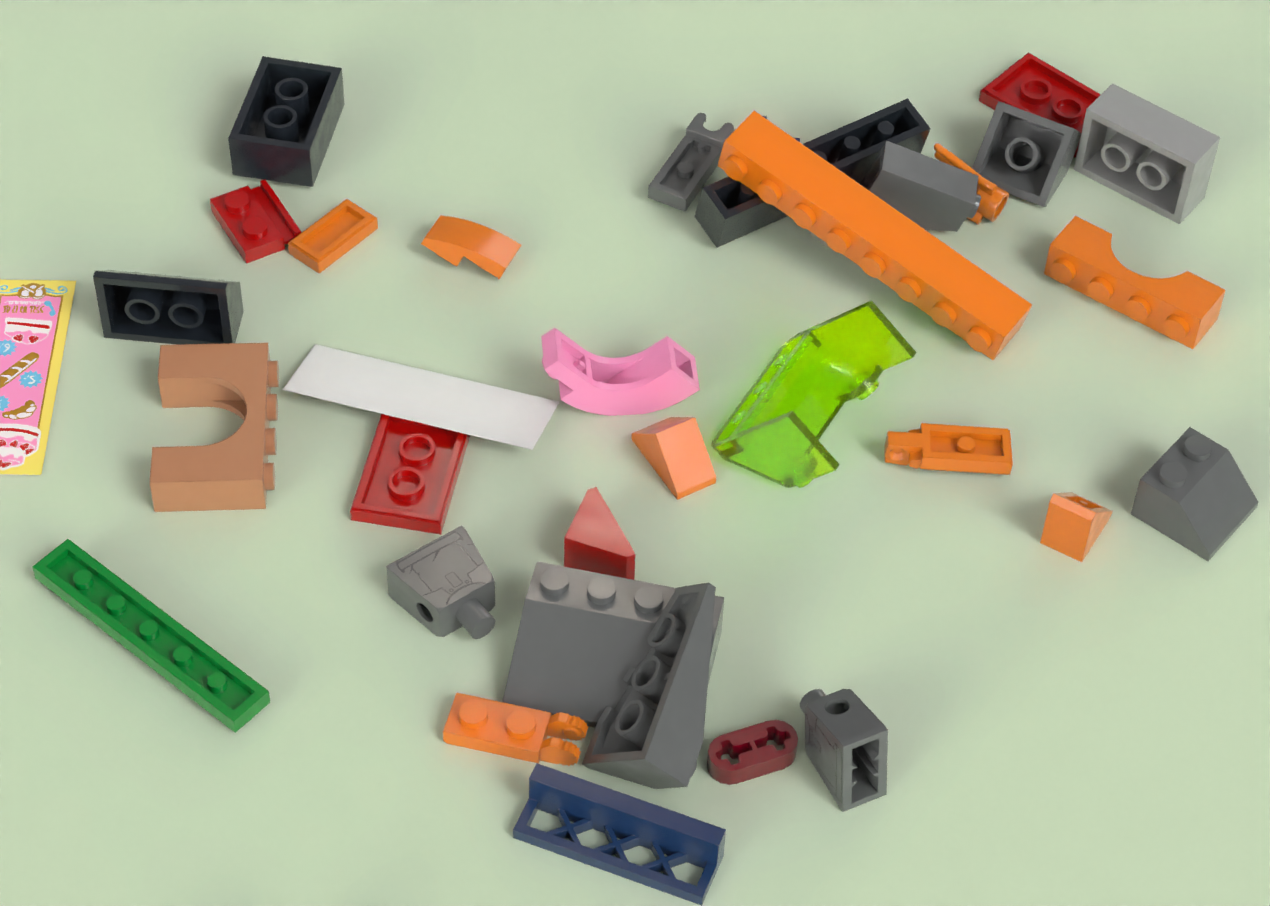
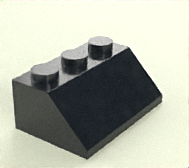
(168, 308)

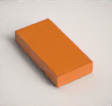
(332, 236)

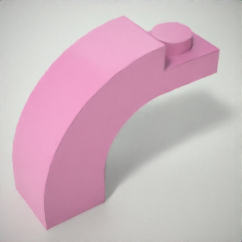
(620, 385)

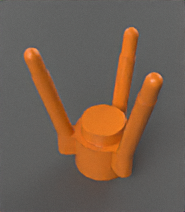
(992, 197)

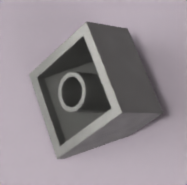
(1026, 153)
(1195, 495)

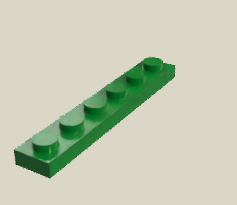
(152, 635)

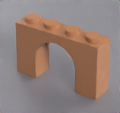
(232, 471)

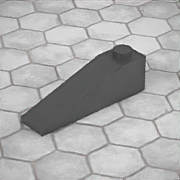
(661, 716)

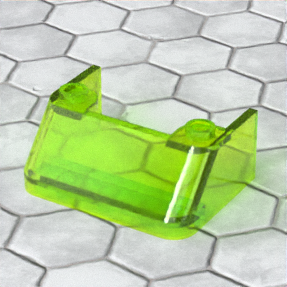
(803, 389)

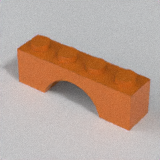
(1174, 306)

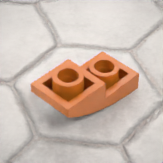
(460, 238)

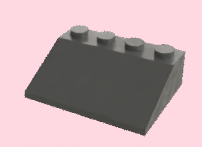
(582, 638)

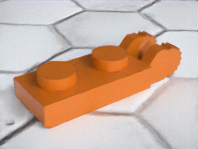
(513, 730)

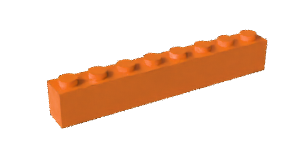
(873, 235)

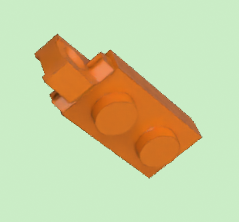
(951, 448)

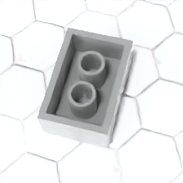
(1146, 153)

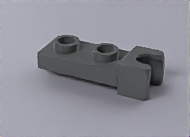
(689, 164)

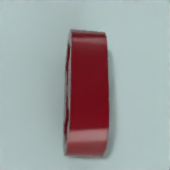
(752, 752)

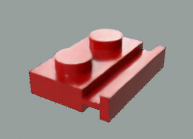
(254, 221)

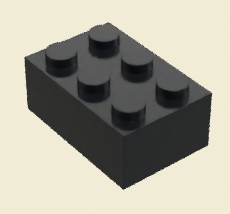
(286, 121)

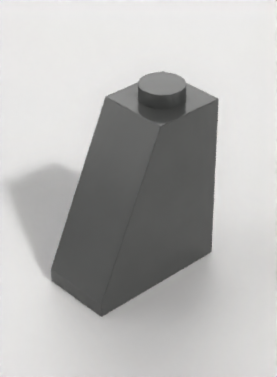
(923, 188)

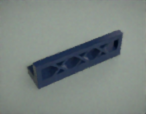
(624, 818)

